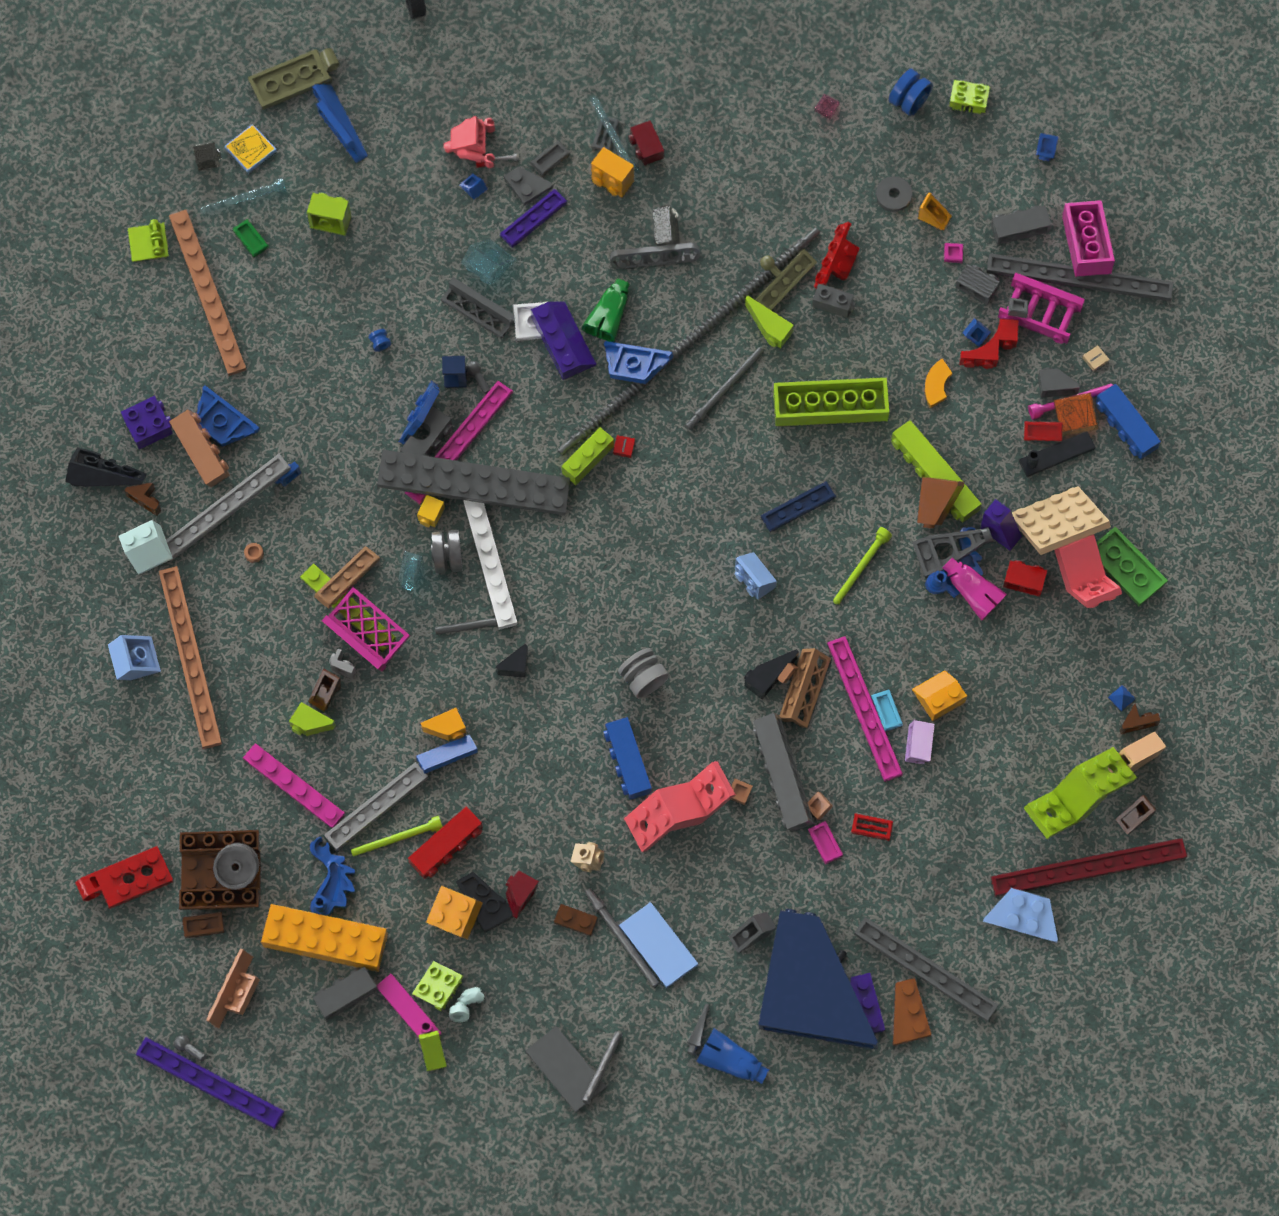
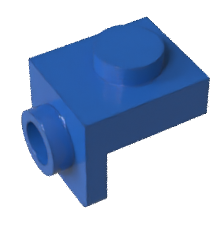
(1046, 146)

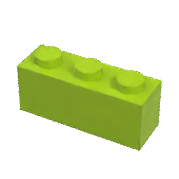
(588, 456)

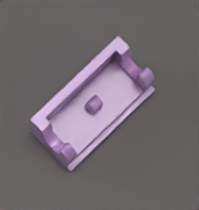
(919, 742)

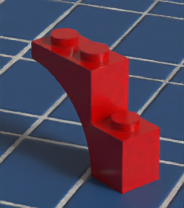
(988, 354)

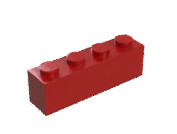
(445, 843)

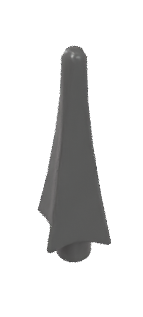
(694, 1040)

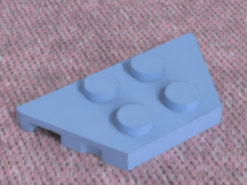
(1024, 914)

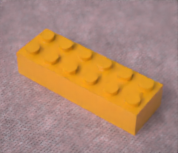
(324, 937)

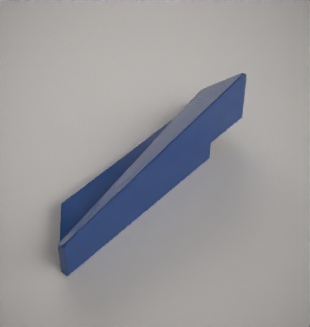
(336, 118)

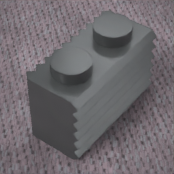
(977, 283)

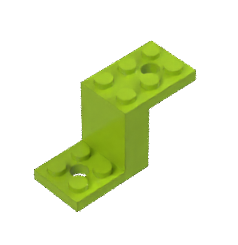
(1080, 792)

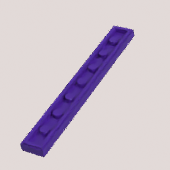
(210, 1083)

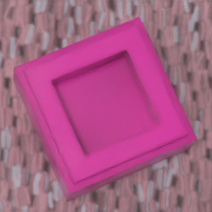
(953, 253)

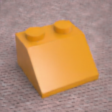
(940, 695)

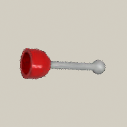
(515, 157)

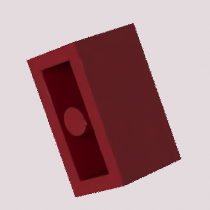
(646, 143)

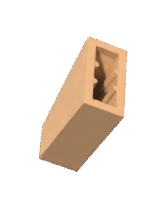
(1142, 751)

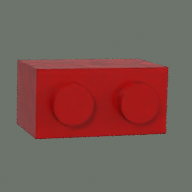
(1025, 578)

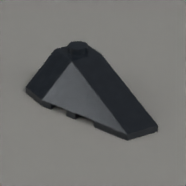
(90, 470)

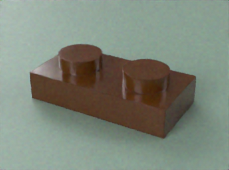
(575, 920)
(203, 925)

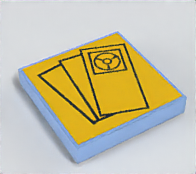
(250, 148)

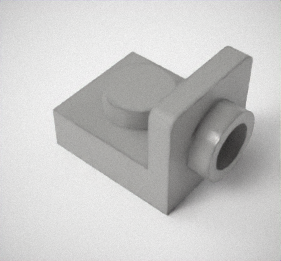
(341, 667)

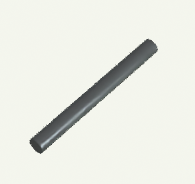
(465, 626)

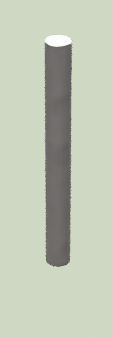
(602, 1067)

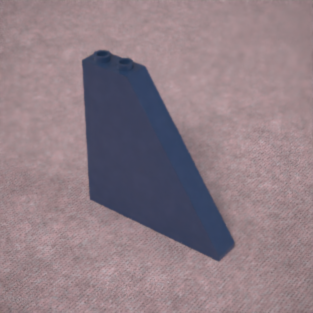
(808, 987)

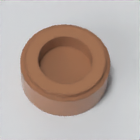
(253, 552)

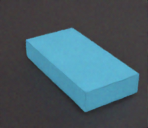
(886, 710)

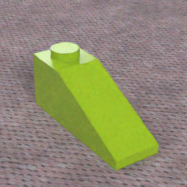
(772, 326)

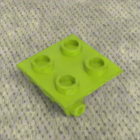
(969, 95)
(148, 241)
(438, 985)

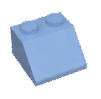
(133, 657)

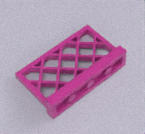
(352, 638)

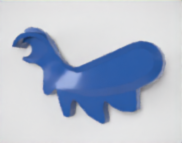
(939, 581)
(332, 890)

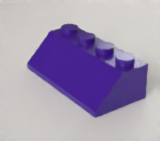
(562, 338)

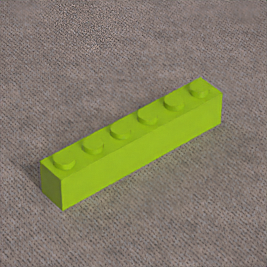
(930, 464)

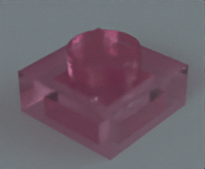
(827, 106)

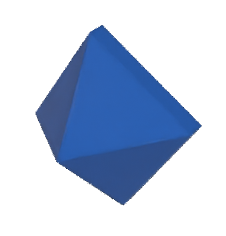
(1121, 698)

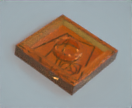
(1076, 414)

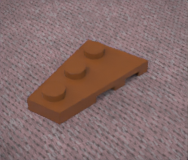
(909, 1014)

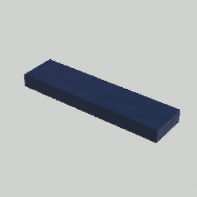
(798, 506)

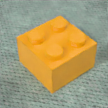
(612, 172)
(454, 912)

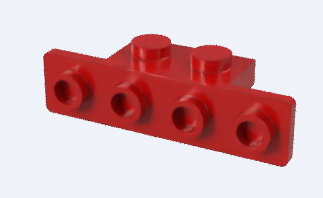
(839, 257)

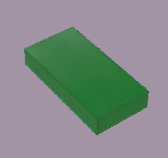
(250, 238)

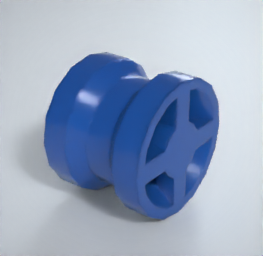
(379, 340)

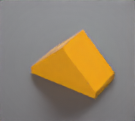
(933, 212)

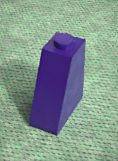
(1001, 525)

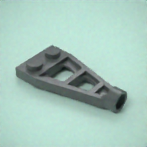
(927, 554)

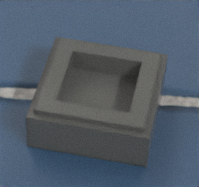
(1018, 307)

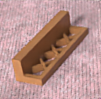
(802, 684)

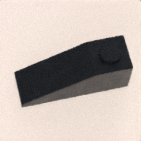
(765, 675)

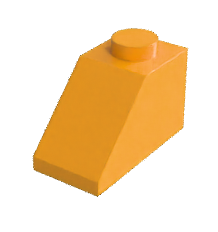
(445, 726)

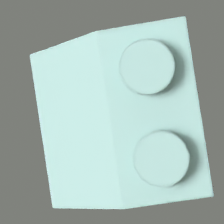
(146, 546)

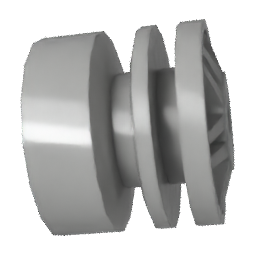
(643, 673)

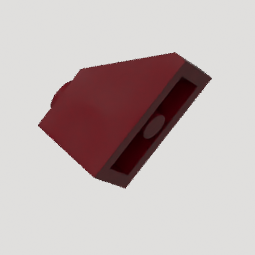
(520, 891)

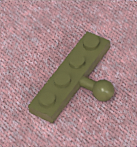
(784, 280)

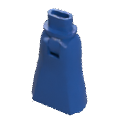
(730, 1058)

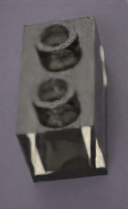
(666, 226)

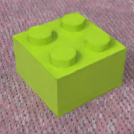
(329, 213)

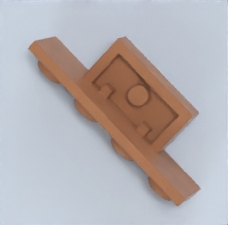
(235, 991)

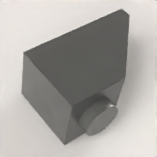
(1056, 383)
(752, 931)

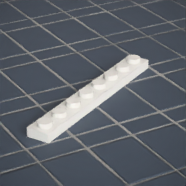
(490, 564)

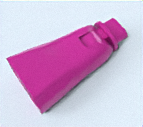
(976, 590)

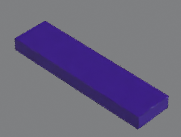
(533, 218)

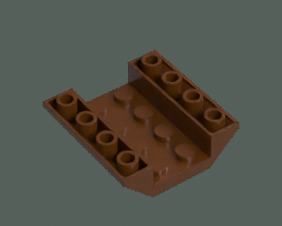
(198, 881)

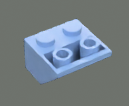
(754, 574)

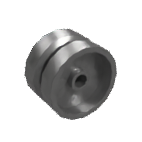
(446, 551)
(244, 857)

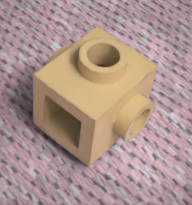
(587, 857)

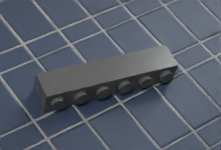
(783, 772)

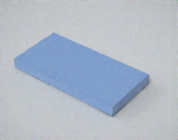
(658, 945)

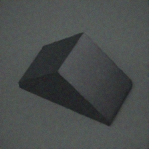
(515, 664)

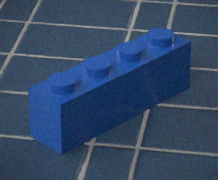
(1127, 421)
(628, 758)

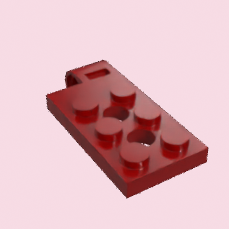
(111, 883)

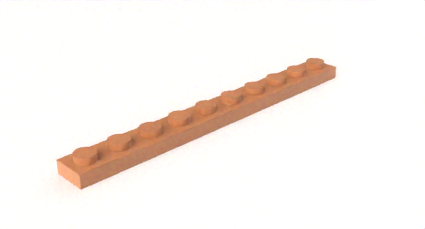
(207, 292)
(190, 657)

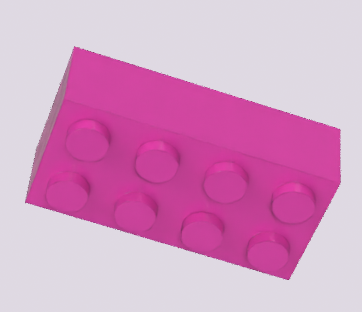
(1088, 238)

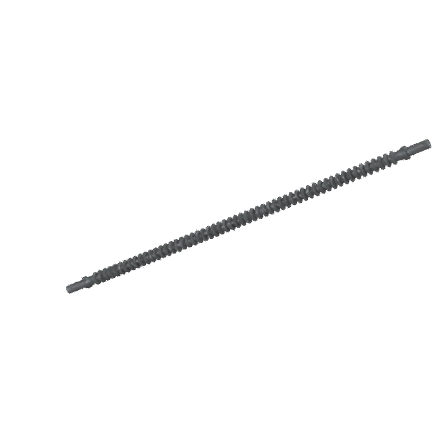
(721, 313)

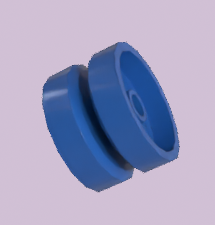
(910, 92)

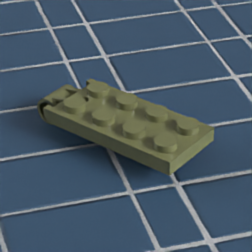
(293, 77)

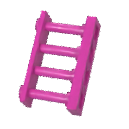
(1055, 296)

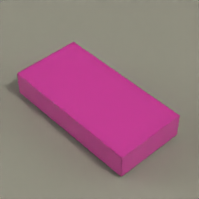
(825, 842)

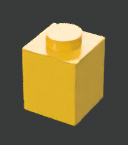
(430, 511)

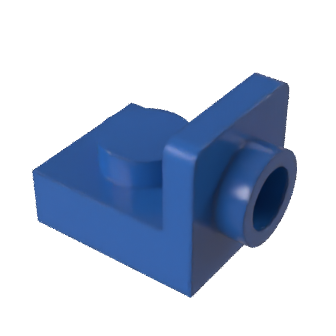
(290, 475)

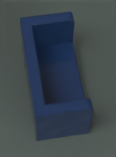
(454, 371)

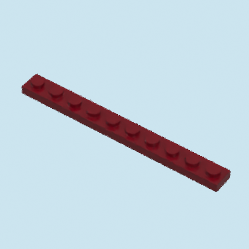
(1089, 867)

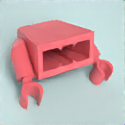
(469, 140)

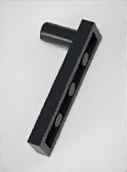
(1056, 454)

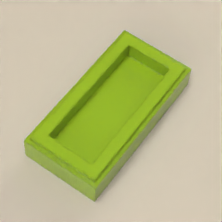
(432, 1050)

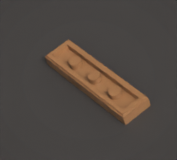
(347, 577)

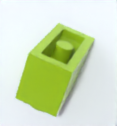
(309, 721)

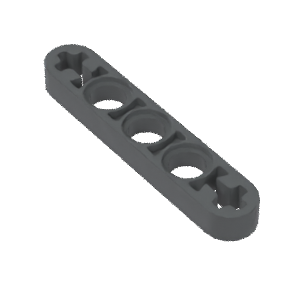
(646, 260)

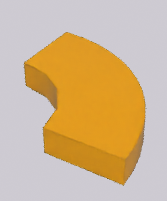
(935, 383)

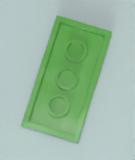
(1129, 567)

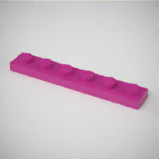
(293, 786)

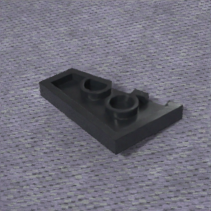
(494, 907)

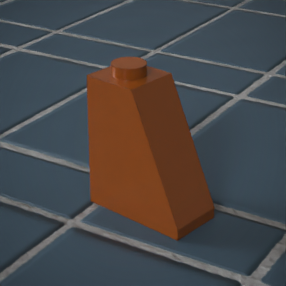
(937, 500)

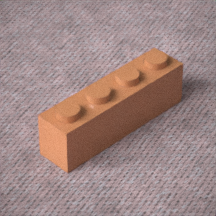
(199, 448)

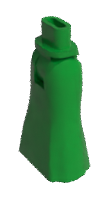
(607, 314)

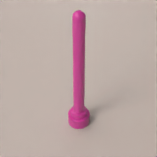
(1037, 410)

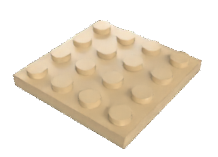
(1060, 520)

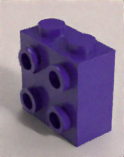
(147, 422)

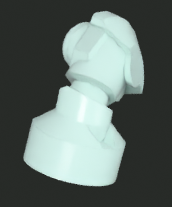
(460, 1011)

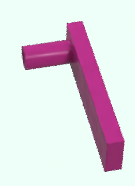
(406, 1006)

